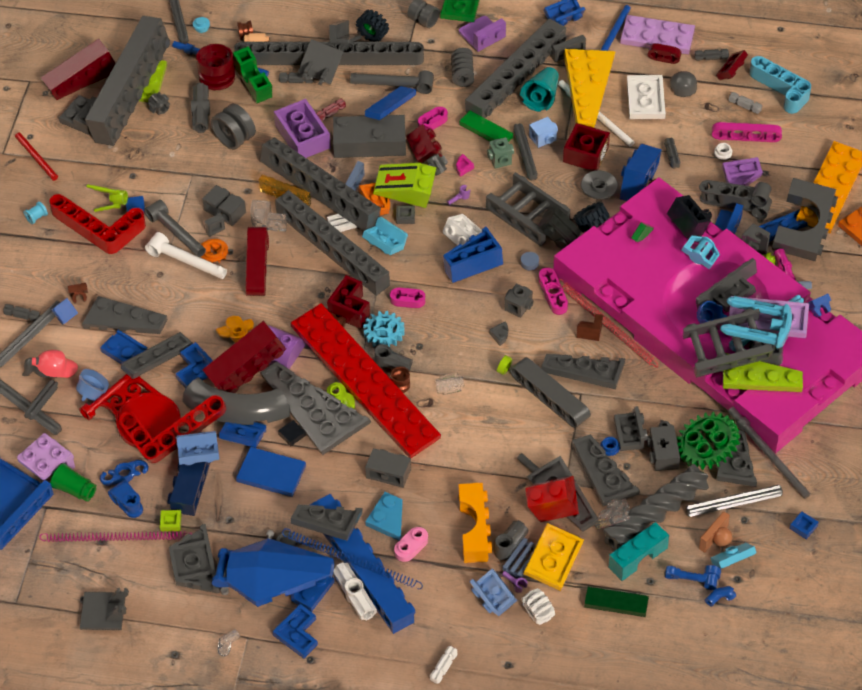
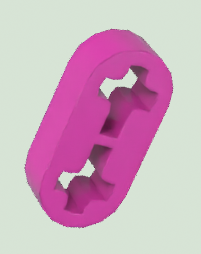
(434, 118)
(407, 297)

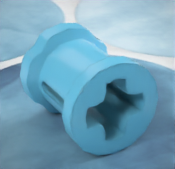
(35, 212)

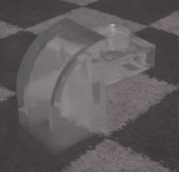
(263, 217)

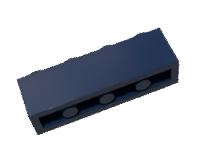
(188, 487)

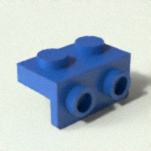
(564, 11)

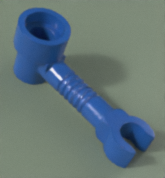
(709, 578)

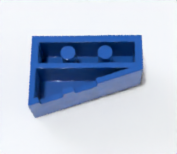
(639, 170)
(473, 257)

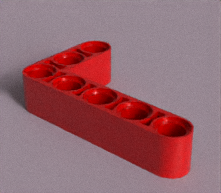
(106, 238)
(173, 430)

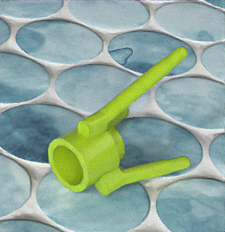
(118, 197)

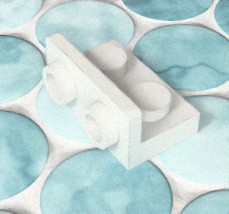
(460, 228)

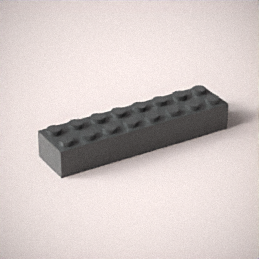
(127, 80)

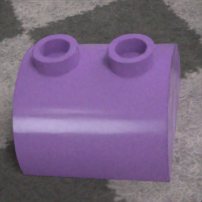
(293, 345)

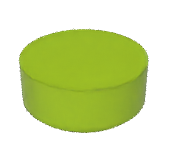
(504, 365)

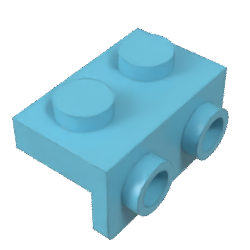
(386, 236)

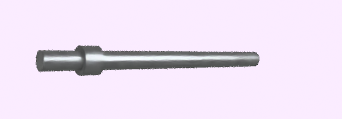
(744, 424)

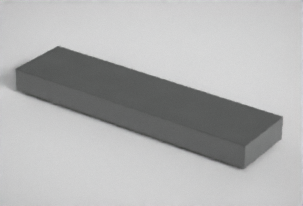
(155, 355)

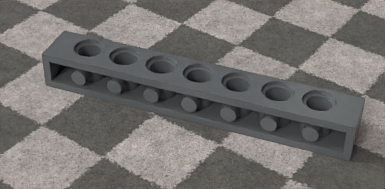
(515, 69)
(320, 184)
(333, 243)

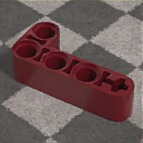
(256, 261)

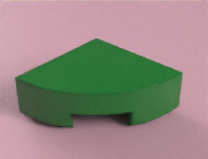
(642, 232)

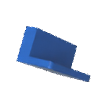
(730, 219)

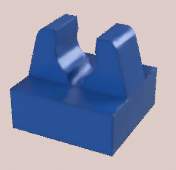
(821, 302)

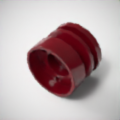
(215, 66)

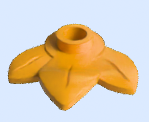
(235, 328)

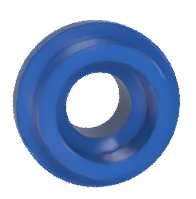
(610, 442)

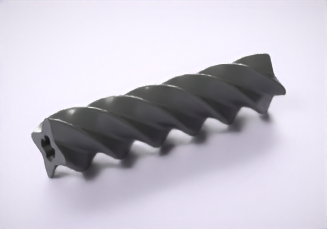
(656, 506)

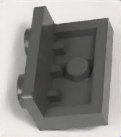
(630, 430)

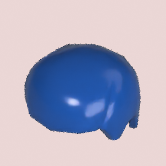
(709, 311)

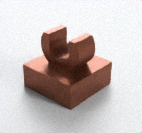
(78, 289)

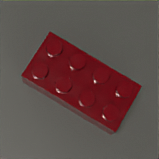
(245, 359)

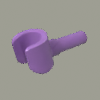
(463, 194)
(516, 582)

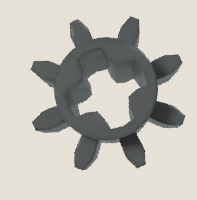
(158, 103)
(438, 162)

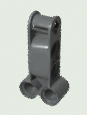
(727, 195)

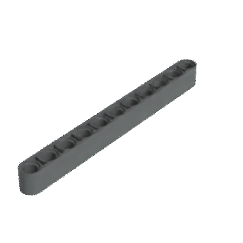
(353, 53)

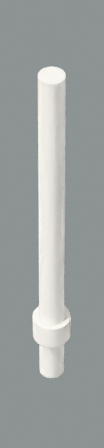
(617, 131)

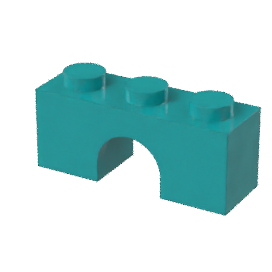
(649, 542)

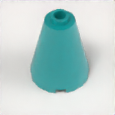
(540, 90)

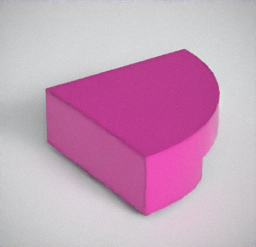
(464, 165)

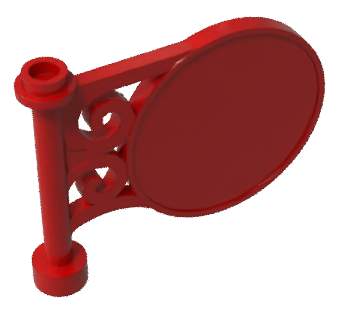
(152, 408)

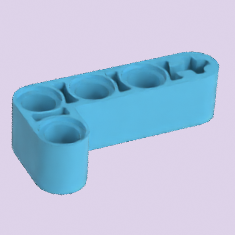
(794, 87)

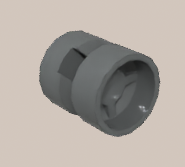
(423, 13)

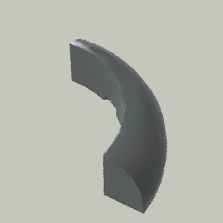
(240, 408)

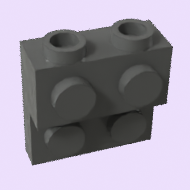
(76, 113)

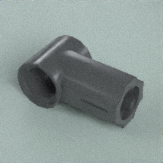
(387, 359)
(509, 540)

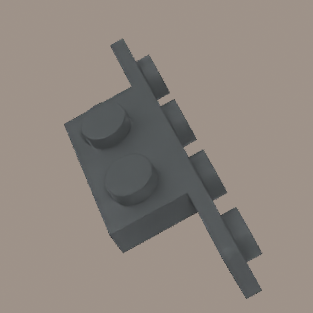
(732, 285)

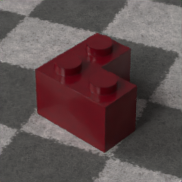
(347, 302)

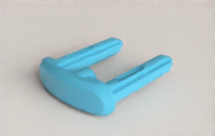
(782, 326)

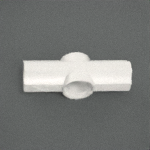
(349, 582)

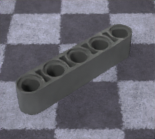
(550, 392)

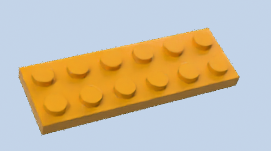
(837, 172)

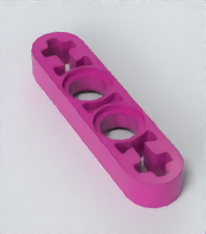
(721, 129)

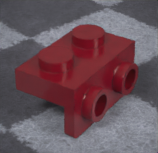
(423, 143)

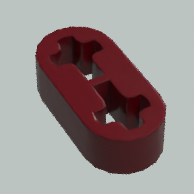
(664, 53)

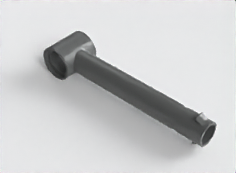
(423, 82)
(159, 211)

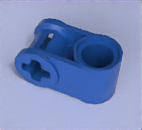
(127, 499)

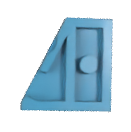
(387, 516)

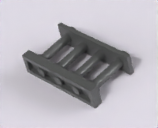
(510, 214)
(724, 361)

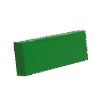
(484, 127)

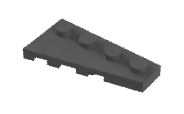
(121, 316)

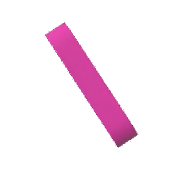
(551, 298)

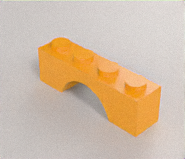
(475, 542)

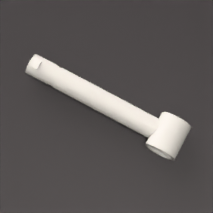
(160, 244)

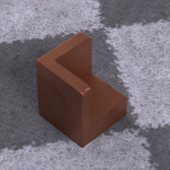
(590, 330)

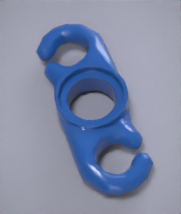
(130, 466)

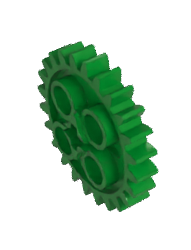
(718, 430)

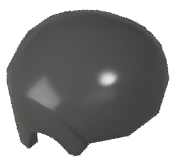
(683, 84)

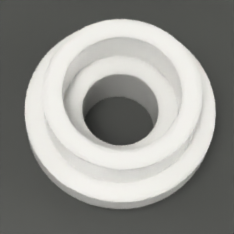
(723, 151)

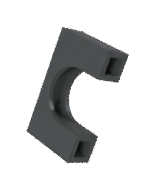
(807, 243)

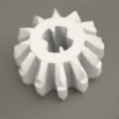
(538, 606)

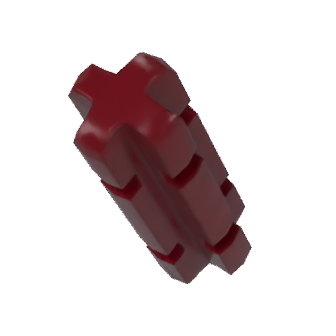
(331, 109)

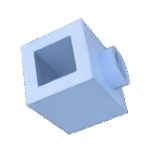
(543, 132)

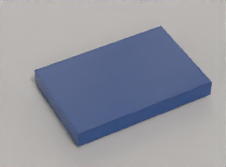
(271, 471)

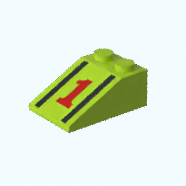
(405, 182)

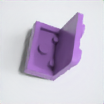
(483, 32)

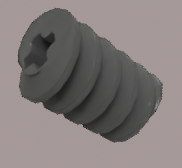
(462, 67)

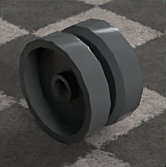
(233, 126)

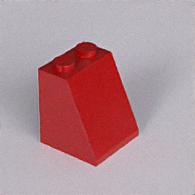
(553, 499)

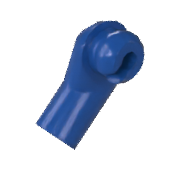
(719, 593)

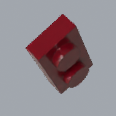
(732, 64)

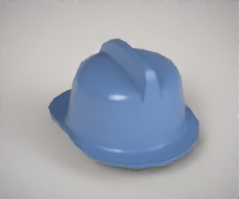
(91, 384)

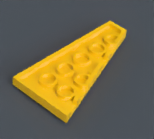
(587, 81)

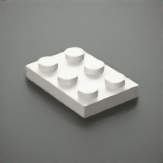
(646, 97)

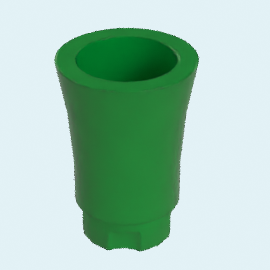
(73, 483)

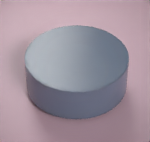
(529, 261)

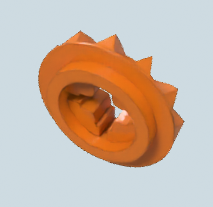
(218, 246)

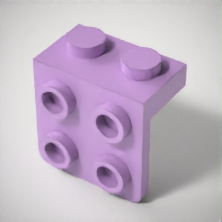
(45, 457)

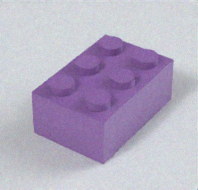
(302, 128)

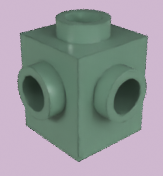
(500, 152)

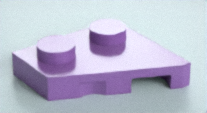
(742, 171)

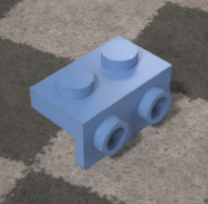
(197, 448)
(494, 592)

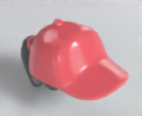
(50, 364)

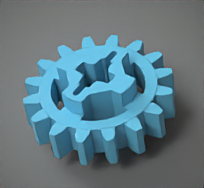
(384, 329)

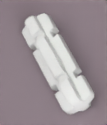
(443, 664)

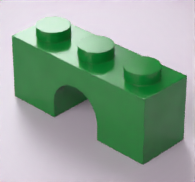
(256, 83)

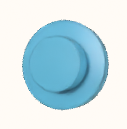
(201, 24)

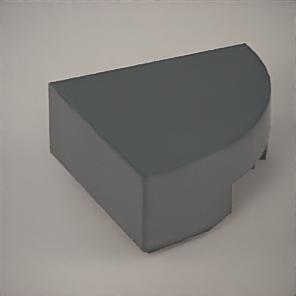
(499, 333)

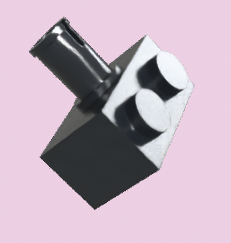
(689, 216)

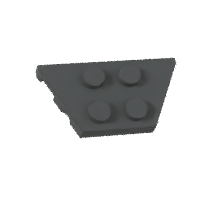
(194, 562)

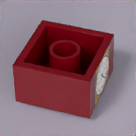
(586, 147)

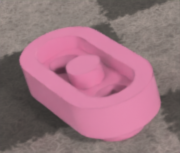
(413, 543)

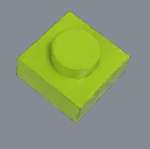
(170, 520)

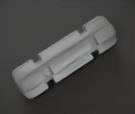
(745, 102)

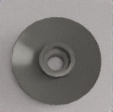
(599, 184)

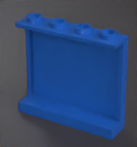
(19, 500)

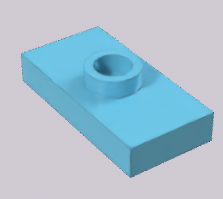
(733, 554)

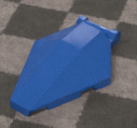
(270, 570)

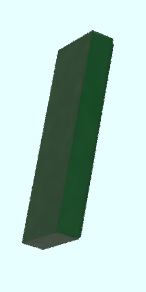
(616, 601)

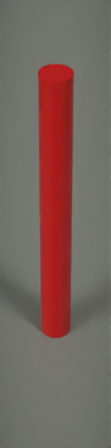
(50, 172)

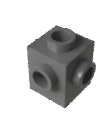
(518, 300)

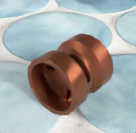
(401, 377)

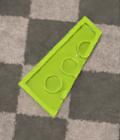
(763, 377)

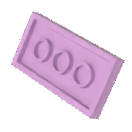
(647, 31)
(799, 317)

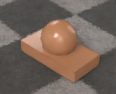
(717, 533)

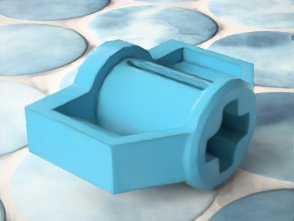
(700, 257)

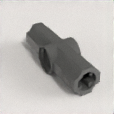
(200, 107)

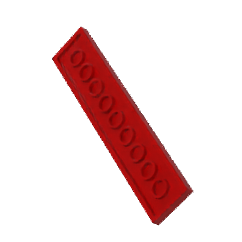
(366, 381)

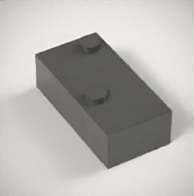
(369, 137)

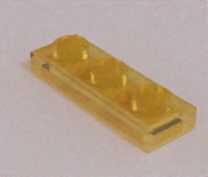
(277, 188)

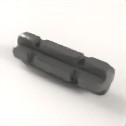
(711, 54)
(294, 78)
(672, 152)
(21, 312)

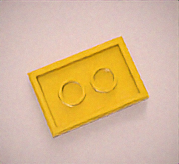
(553, 556)

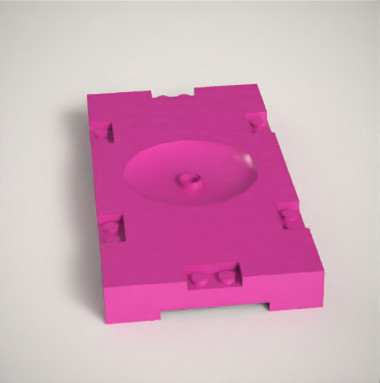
(654, 294)

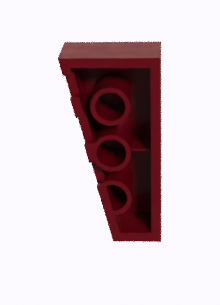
(80, 70)

